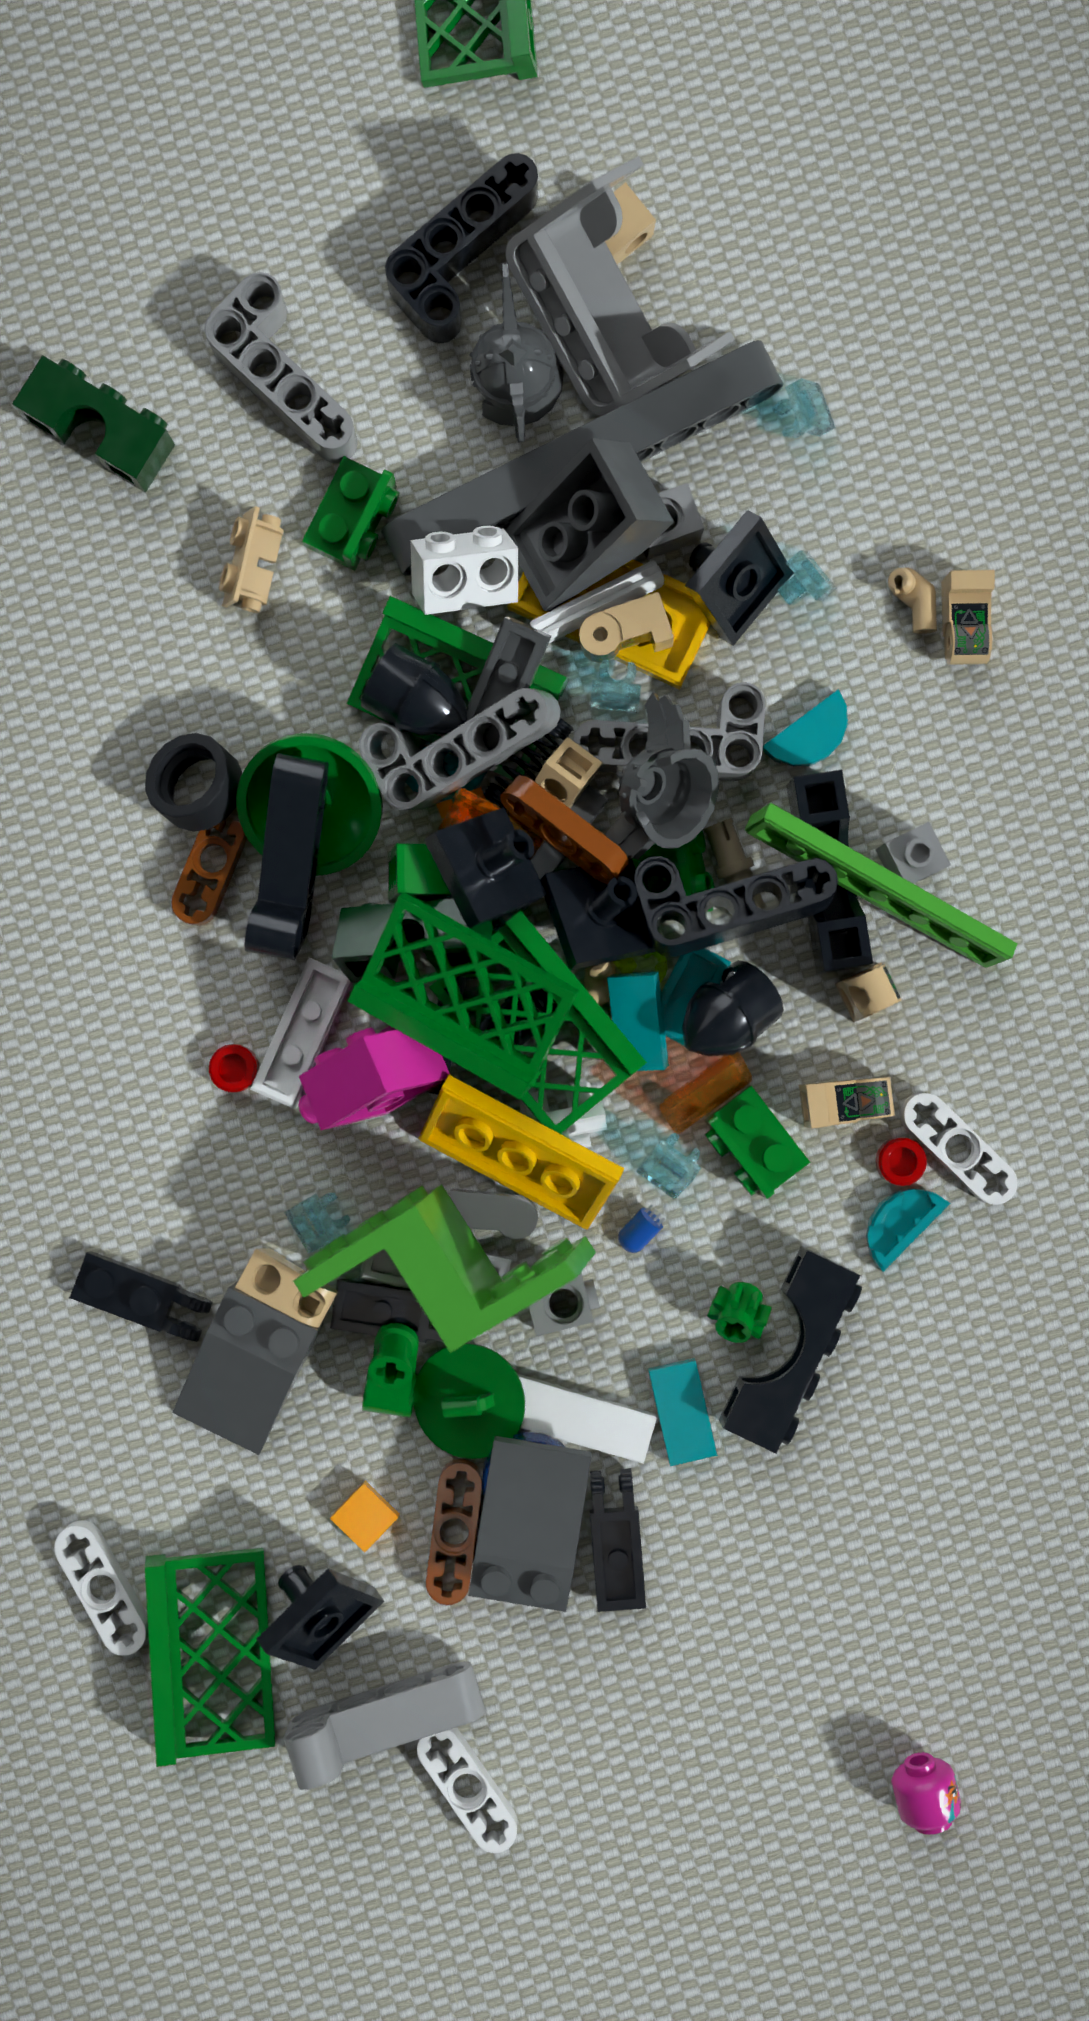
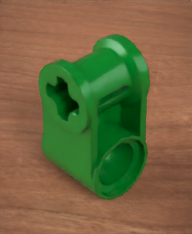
(392, 1372)

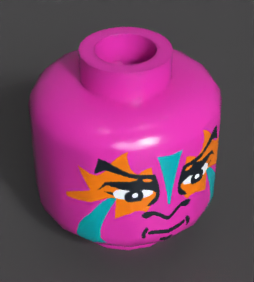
(926, 1793)

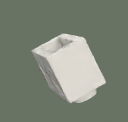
(463, 582)

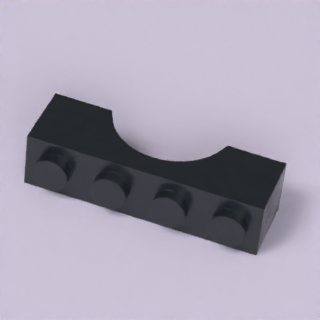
(840, 931)
(766, 1405)

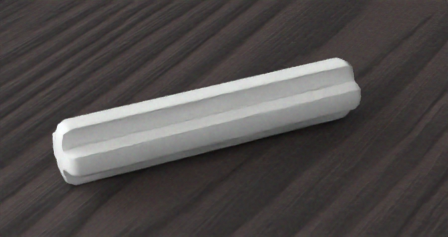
(616, 592)

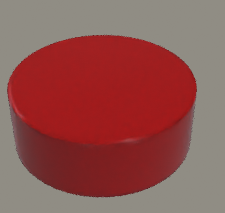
(233, 1068)
(901, 1161)

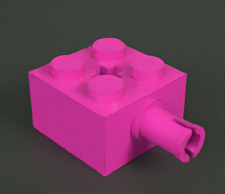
(368, 1077)

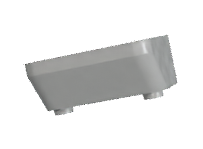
(588, 304)

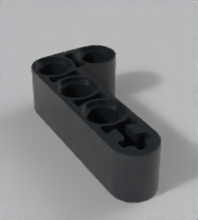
(470, 239)
(289, 857)
(735, 897)

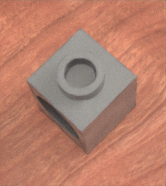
(686, 519)
(914, 854)
(547, 1320)

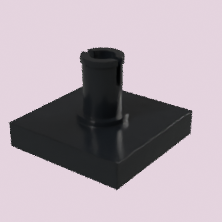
(737, 576)
(486, 866)
(594, 918)
(319, 1617)

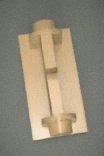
(253, 541)

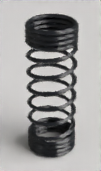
(494, 791)

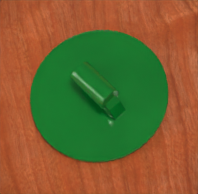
(468, 1400)

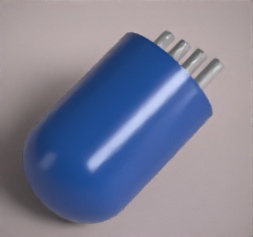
(640, 1230)

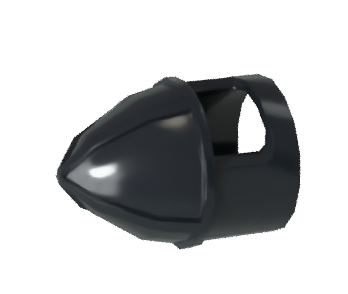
(413, 694)
(731, 1014)

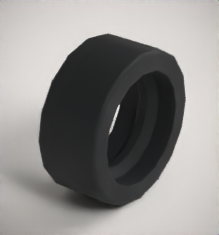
(170, 764)

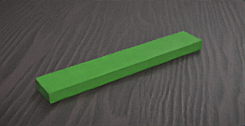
(882, 887)

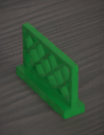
(515, 34)
(450, 640)
(584, 1014)
(451, 1034)
(166, 1648)

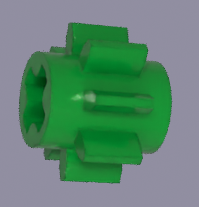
(739, 1312)

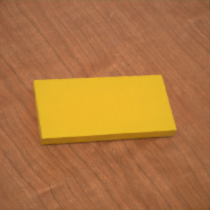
(683, 613)
(519, 1153)

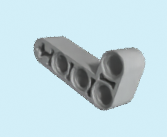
(288, 378)
(465, 741)
(712, 741)
(379, 1720)

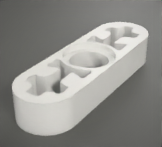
(993, 1163)
(130, 1613)
(498, 1807)

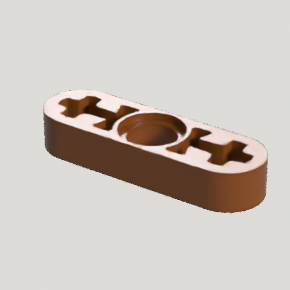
(564, 829)
(189, 887)
(436, 1564)

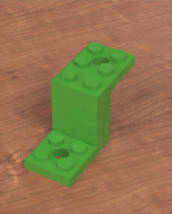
(446, 1265)

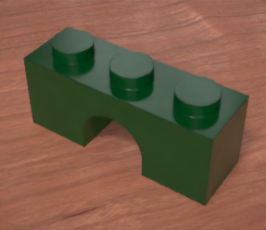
(60, 400)
(363, 925)

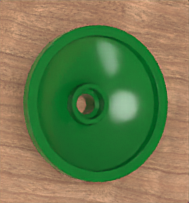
(351, 803)

